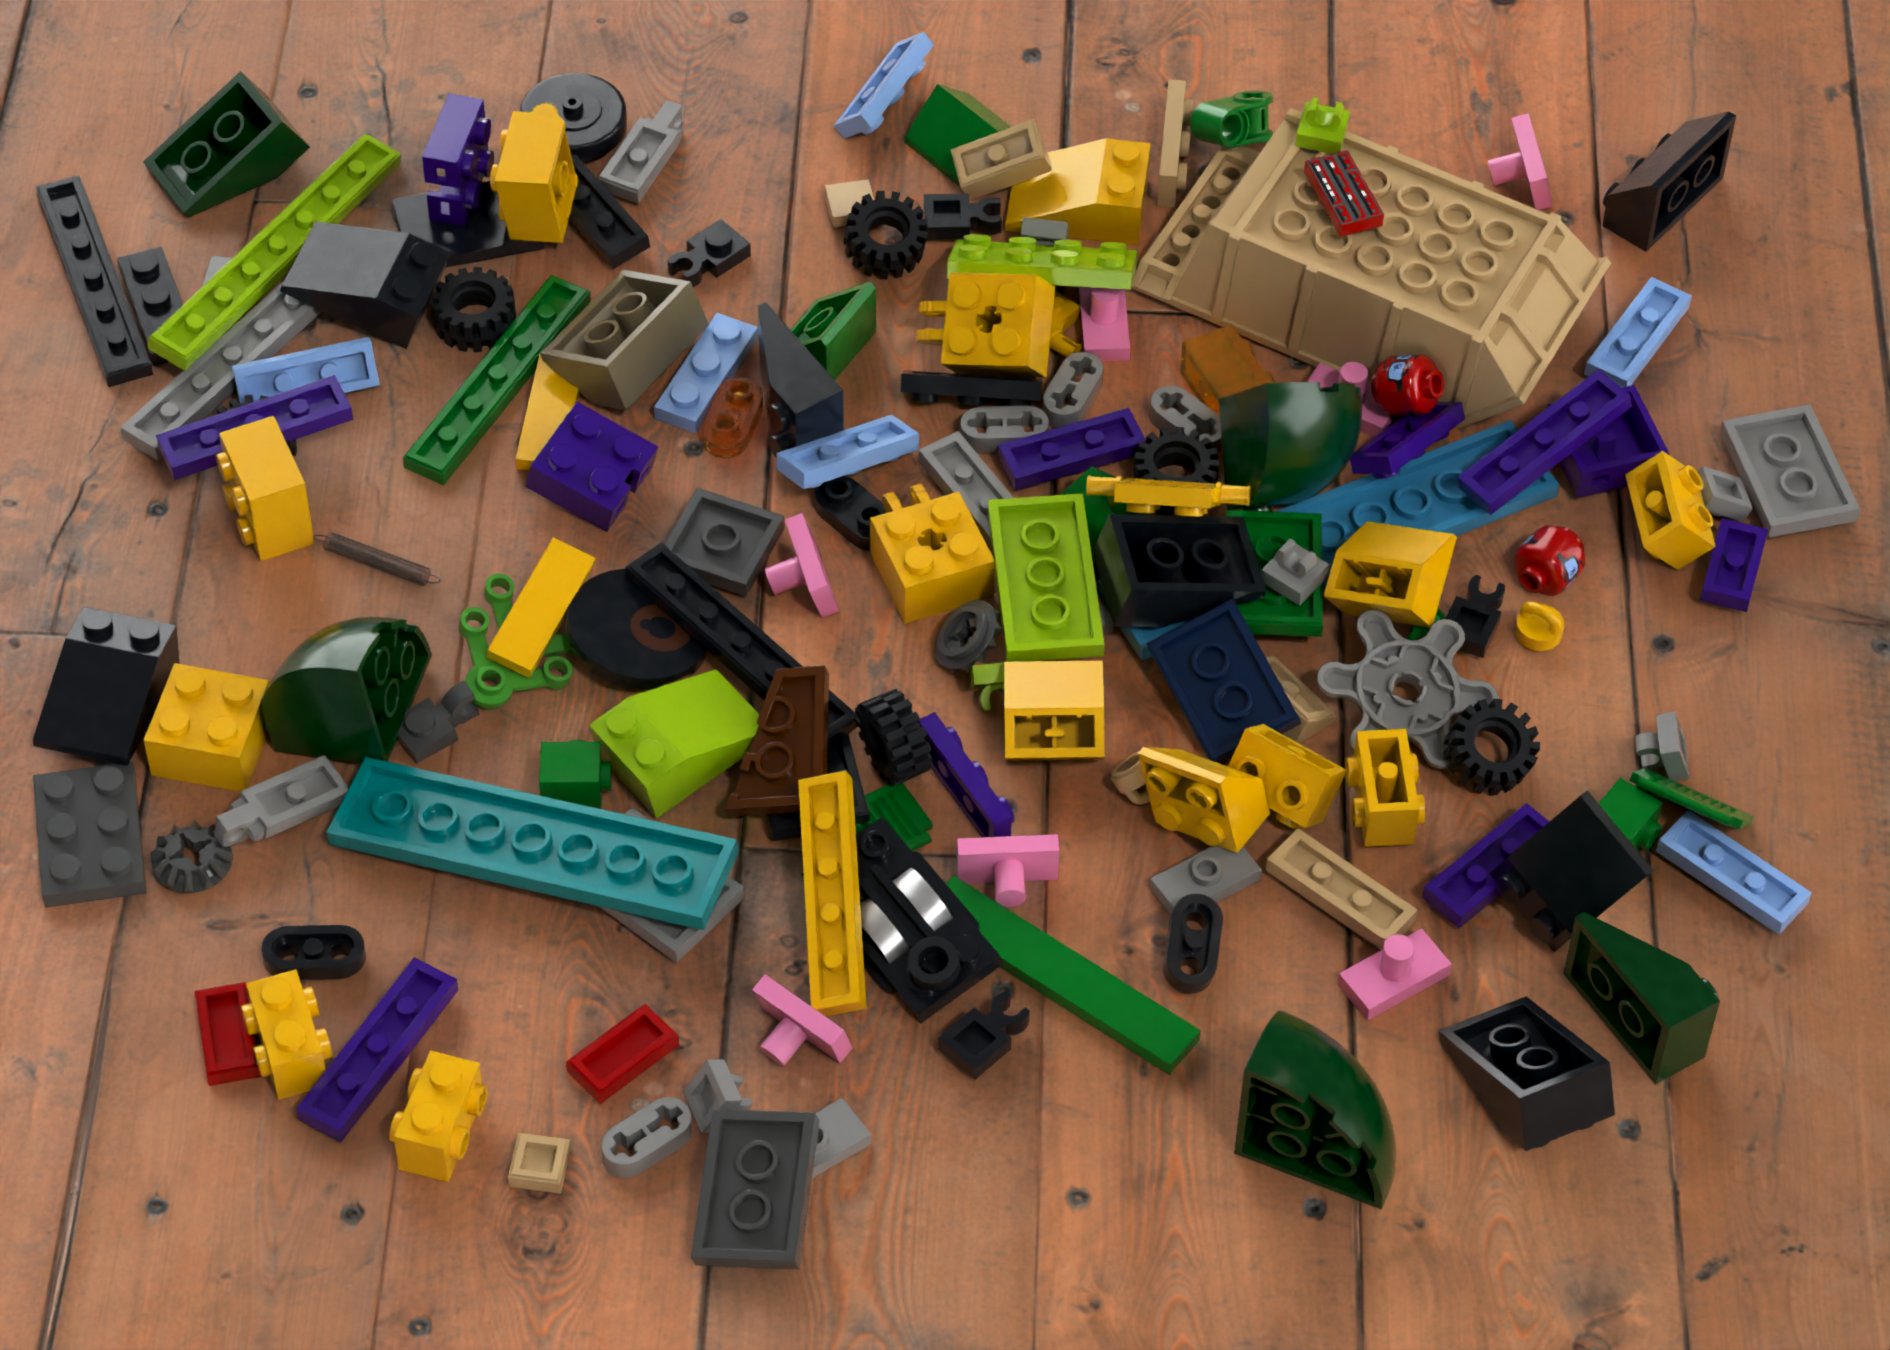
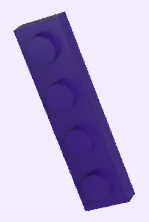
(296, 412)
(1544, 442)
(377, 1049)

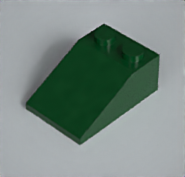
(226, 148)
(1642, 996)

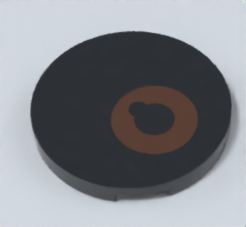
(628, 635)

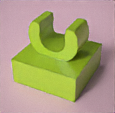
(1322, 127)
(990, 679)

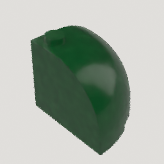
(1288, 440)
(346, 690)
(1315, 1113)

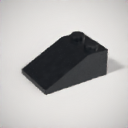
(368, 277)
(797, 390)
(1174, 567)
(107, 685)
(1570, 869)
(1531, 1072)

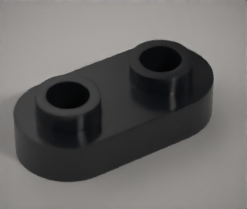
(846, 507)
(1193, 947)
(314, 951)

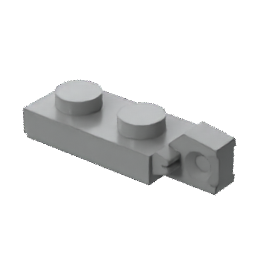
(644, 153)
(282, 802)

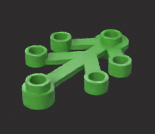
(486, 669)

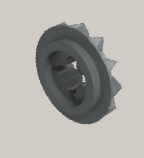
(959, 628)
(178, 871)

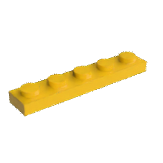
(832, 894)

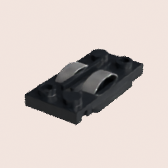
(901, 906)

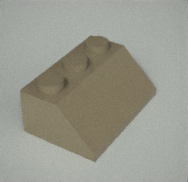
(627, 337)

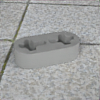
(1081, 393)
(1191, 414)
(1001, 425)
(647, 1138)

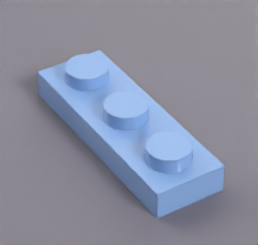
(884, 86)
(1639, 332)
(349, 361)
(707, 366)
(847, 452)
(1733, 872)

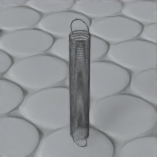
(384, 569)

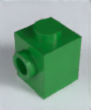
(574, 772)
(1634, 813)

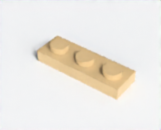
(1174, 144)
(1340, 889)

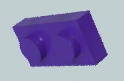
(1734, 565)

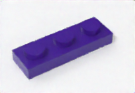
(1406, 440)
(1070, 449)
(966, 780)
(1466, 884)

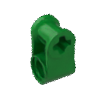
(1233, 119)

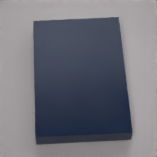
(1222, 680)

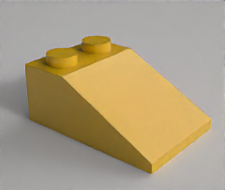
(1091, 187)

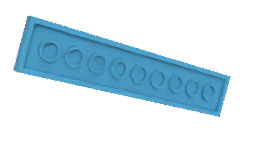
(1418, 497)

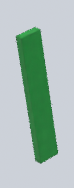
(495, 381)
(1080, 984)

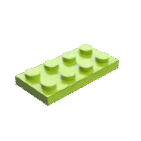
(1059, 264)
(1045, 578)

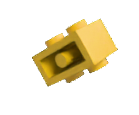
(1670, 510)
(1295, 779)
(1385, 788)
(289, 1045)
(438, 1115)

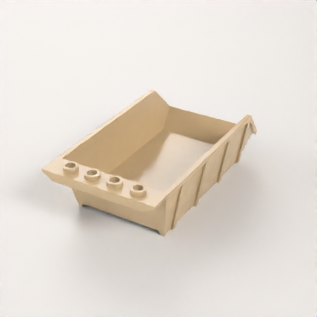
(1445, 277)

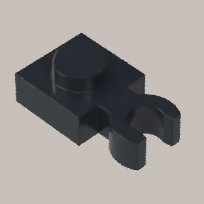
(953, 216)
(711, 250)
(1477, 616)
(982, 1040)

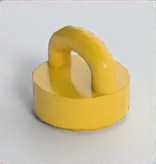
(1539, 626)

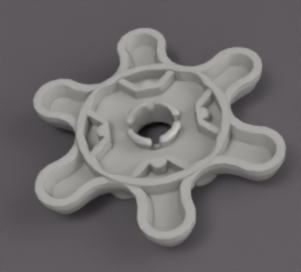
(1421, 663)

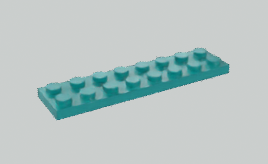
(534, 842)

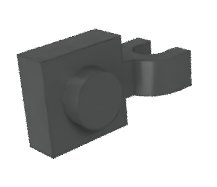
(432, 727)

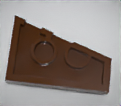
(787, 744)

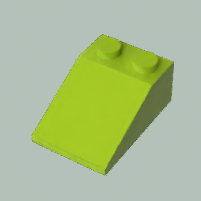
(676, 738)

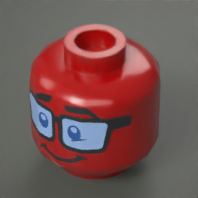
(1407, 385)
(1551, 559)

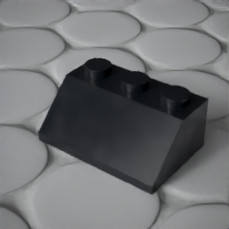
(1669, 180)

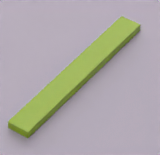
(272, 252)

